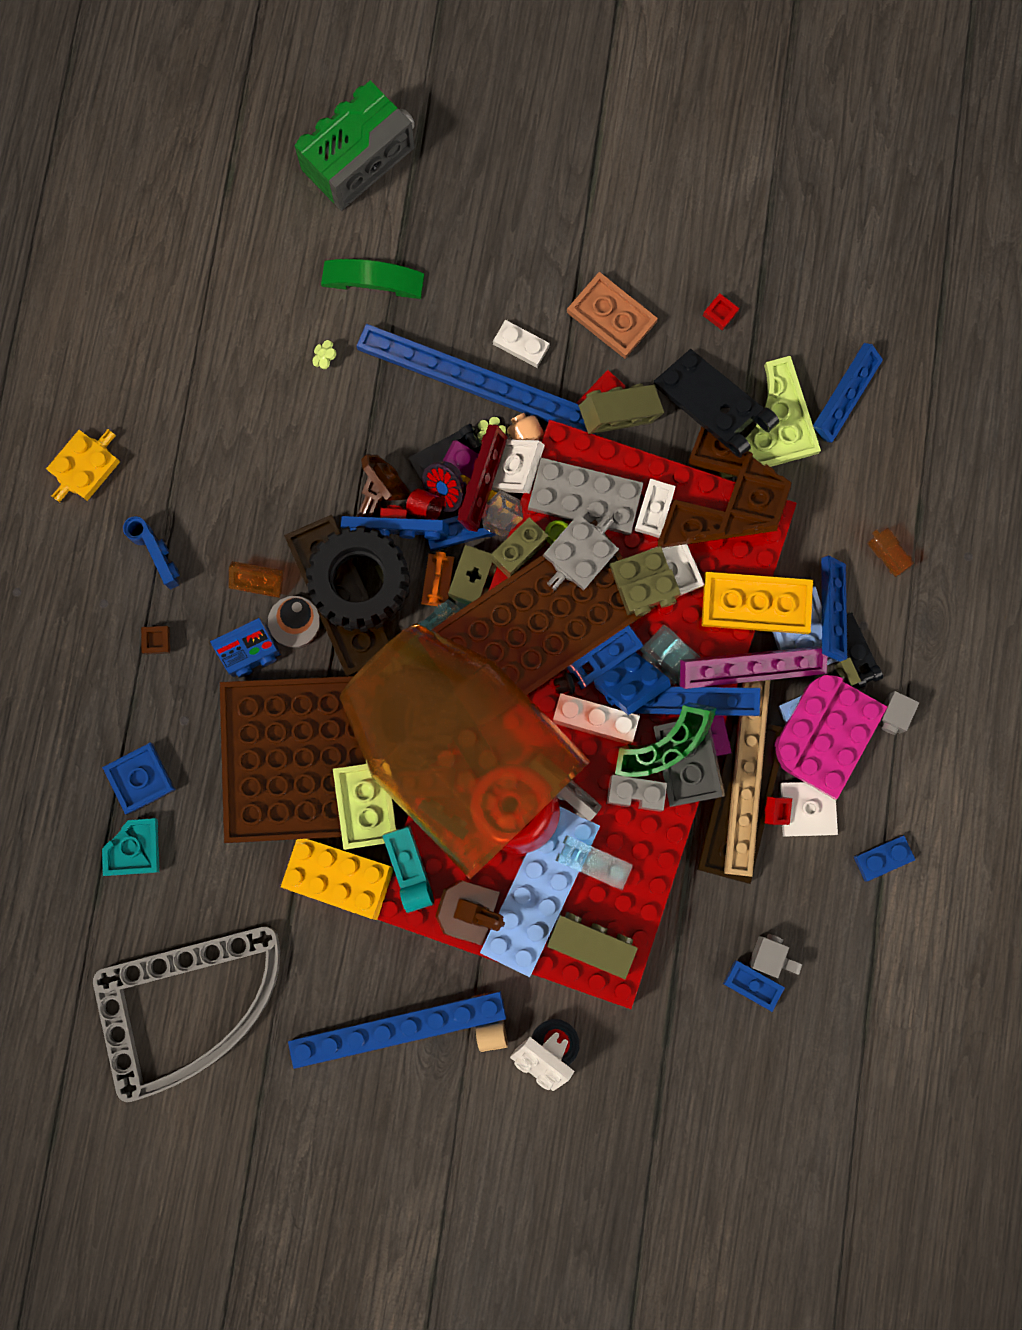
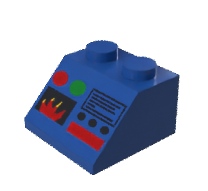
(246, 648)

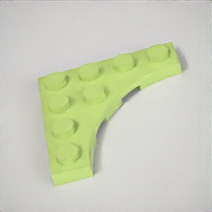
(795, 433)

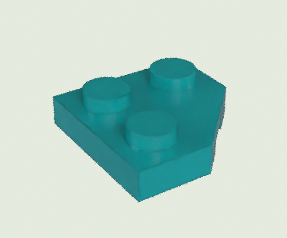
(133, 849)

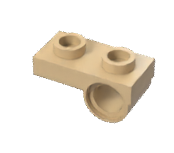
(491, 1035)

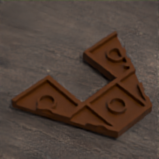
(752, 508)

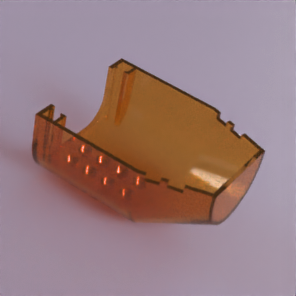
(456, 743)

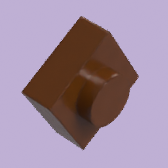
(155, 640)

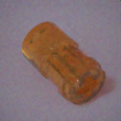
(889, 550)

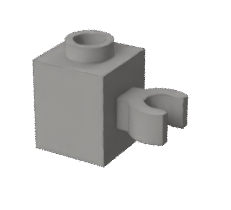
(770, 957)

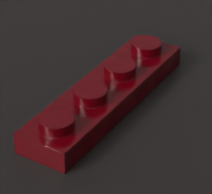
(482, 478)

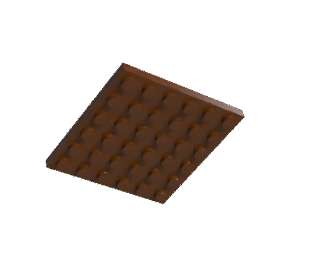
(281, 758)

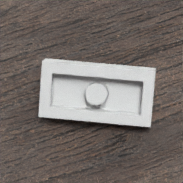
(521, 343)
(655, 508)

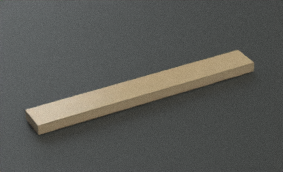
(746, 787)

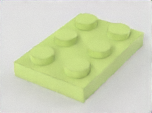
(362, 807)

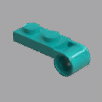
(409, 869)

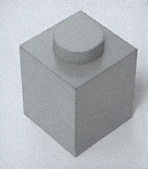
(898, 713)

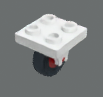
(549, 1053)

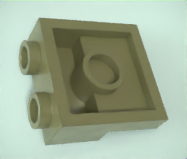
(645, 582)

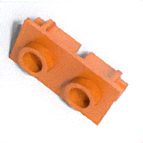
(437, 579)

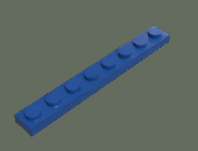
(397, 1029)

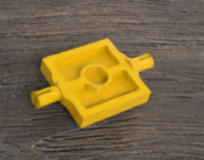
(83, 465)

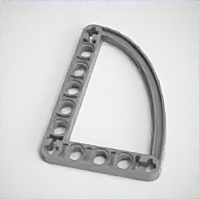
(147, 974)

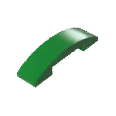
(372, 275)

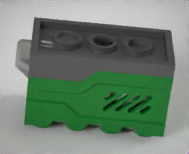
(356, 145)

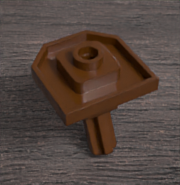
(381, 484)
(468, 912)

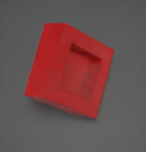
(720, 312)
(393, 511)
(778, 810)

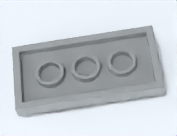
(572, 490)

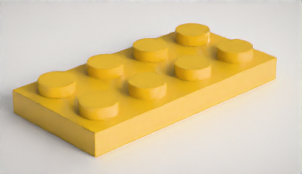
(757, 603)
(337, 877)

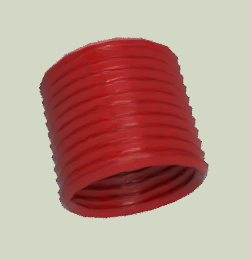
(424, 505)

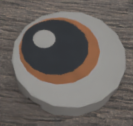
(294, 622)

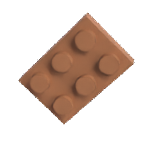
(612, 315)

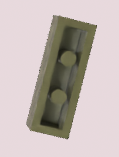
(620, 408)
(592, 945)

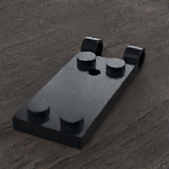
(703, 393)

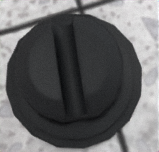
(566, 684)

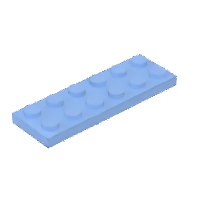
(537, 898)

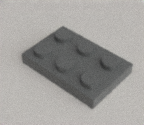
(695, 776)

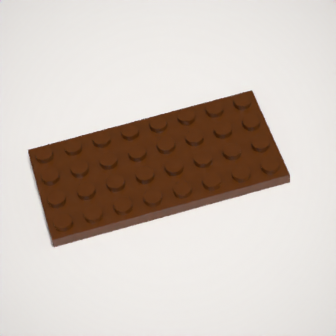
(538, 629)

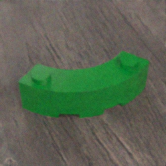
(678, 744)

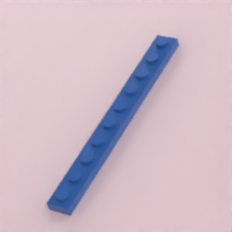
(469, 377)

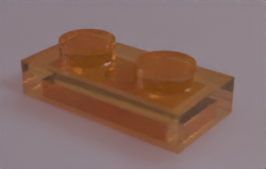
(255, 579)

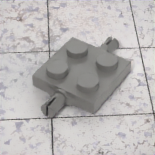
(580, 552)

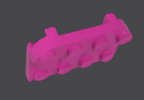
(828, 734)

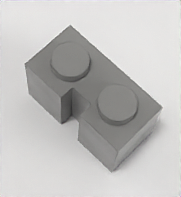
(646, 792)

